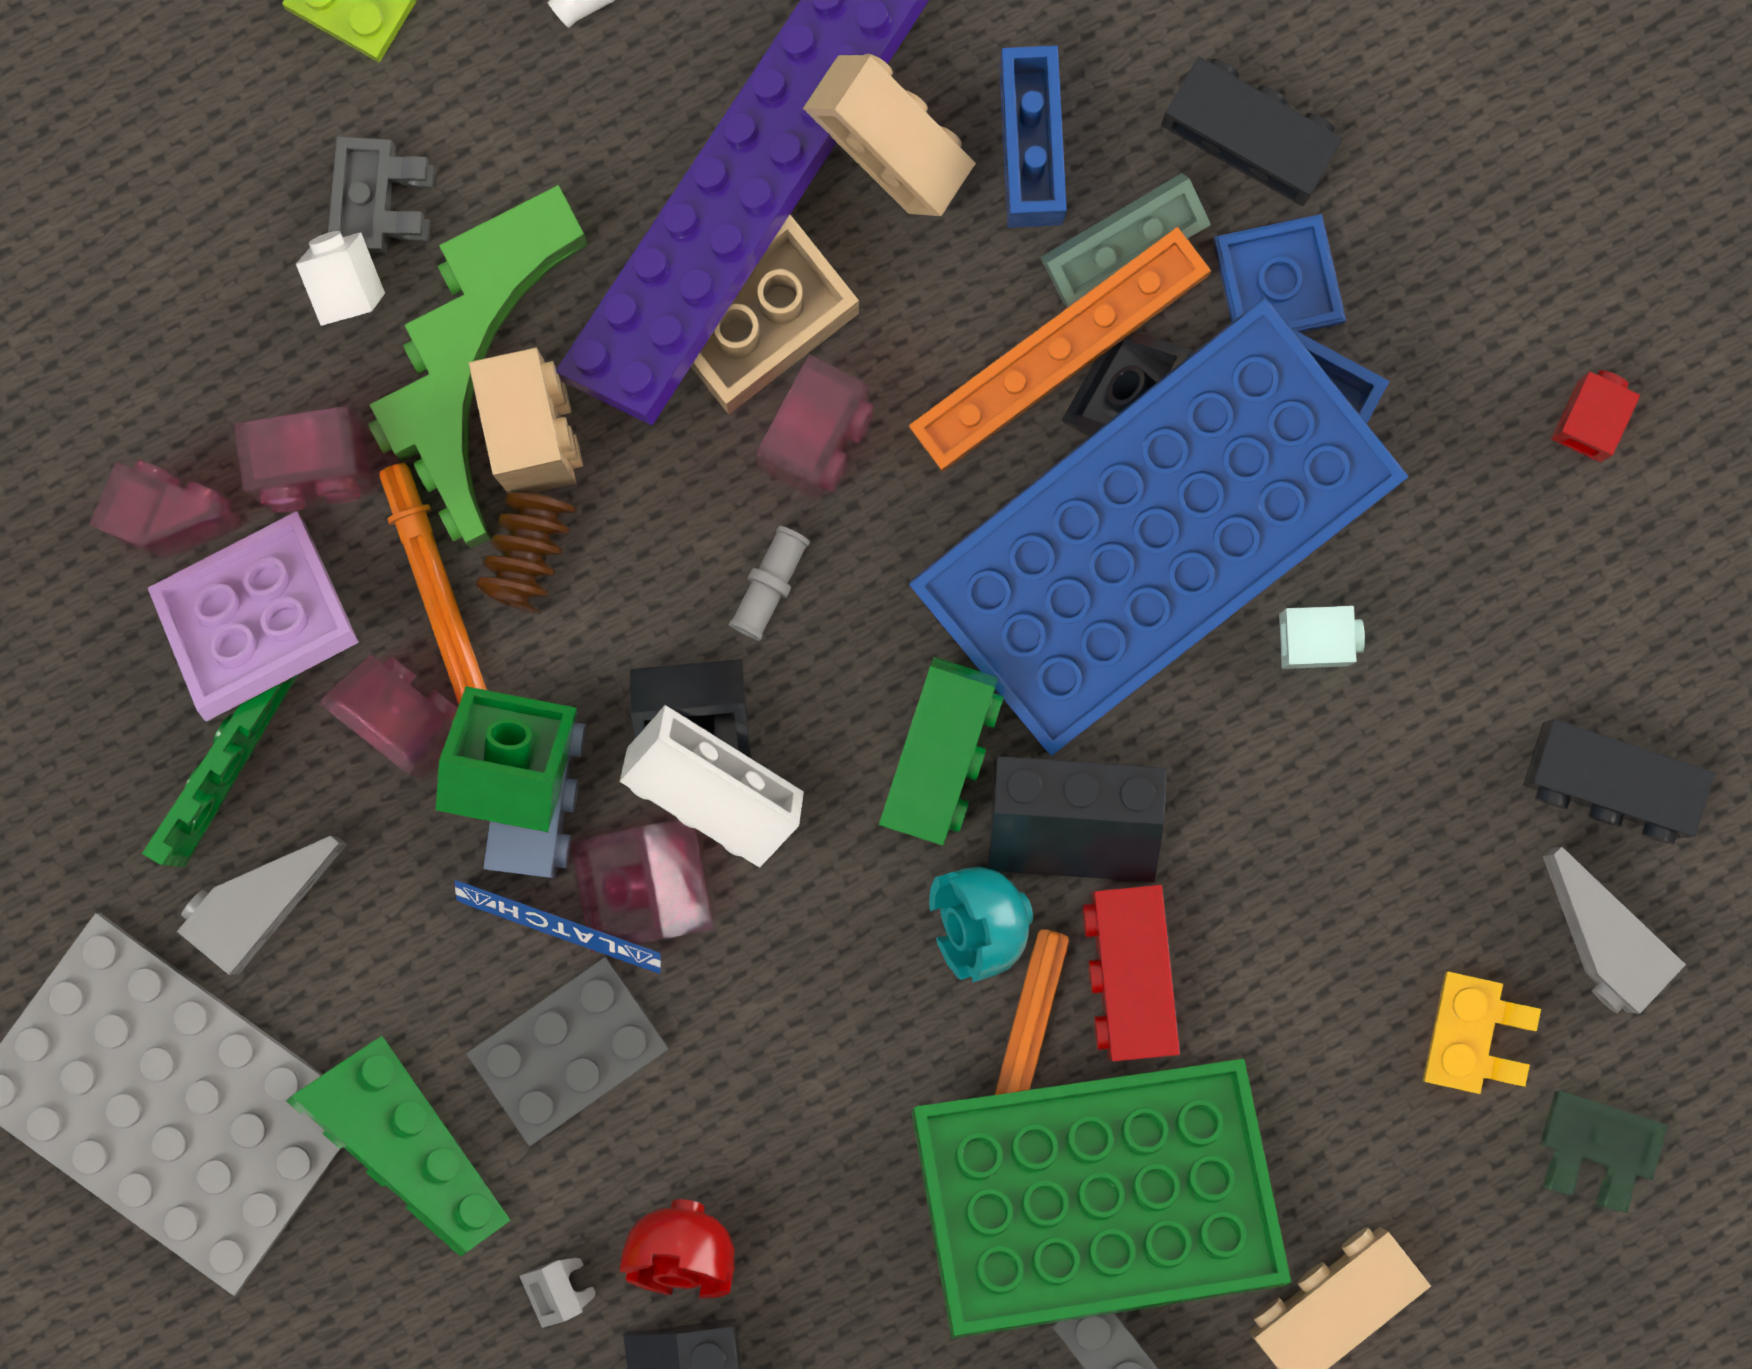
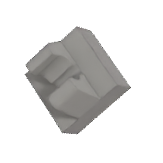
(552, 1291)

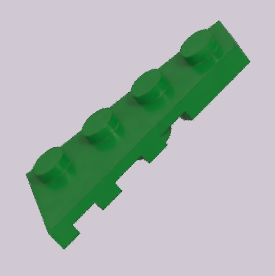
(214, 778)
(395, 1133)

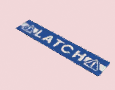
(558, 927)

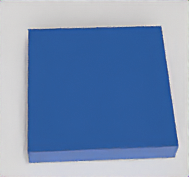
(1286, 265)

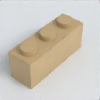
(890, 134)
(1339, 1303)

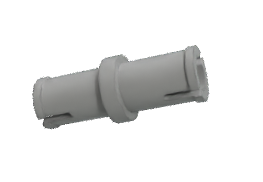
(769, 583)

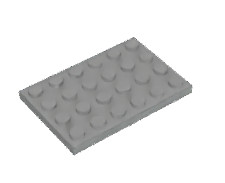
(163, 1103)

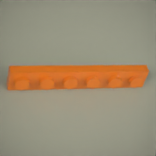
(1060, 349)

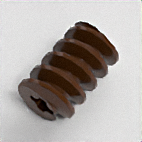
(524, 549)

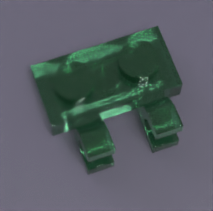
(1603, 1136)

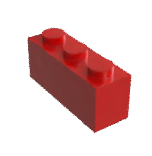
(1132, 973)

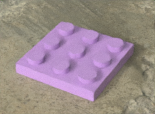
(252, 616)

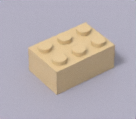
(775, 319)
(523, 421)

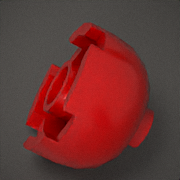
(679, 1250)

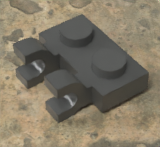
(364, 190)

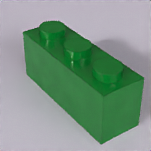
(941, 752)

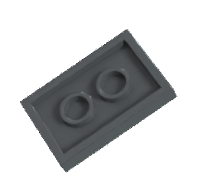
(567, 1051)

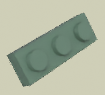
(1121, 237)

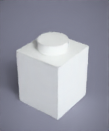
(340, 277)

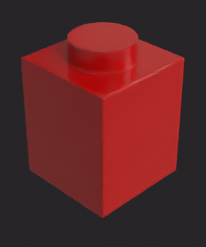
(1596, 415)

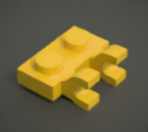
(1465, 1032)

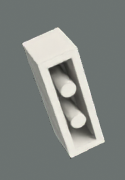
(712, 787)

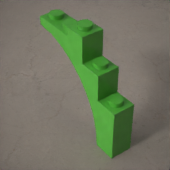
(431, 416)

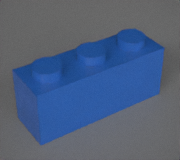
(1032, 136)

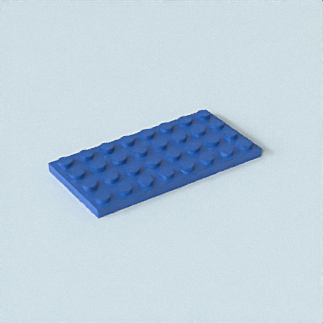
(1158, 527)

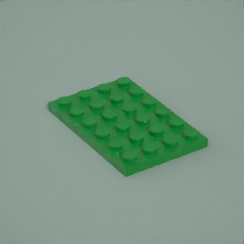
(1099, 1198)

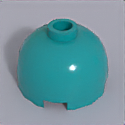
(982, 921)

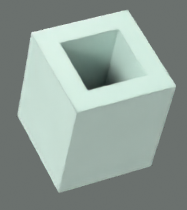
(1320, 637)

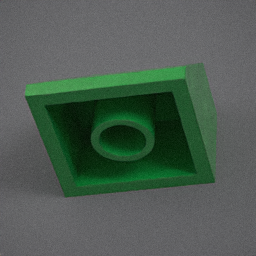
(505, 759)

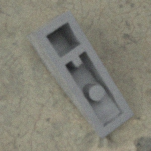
(247, 910)
(1611, 942)

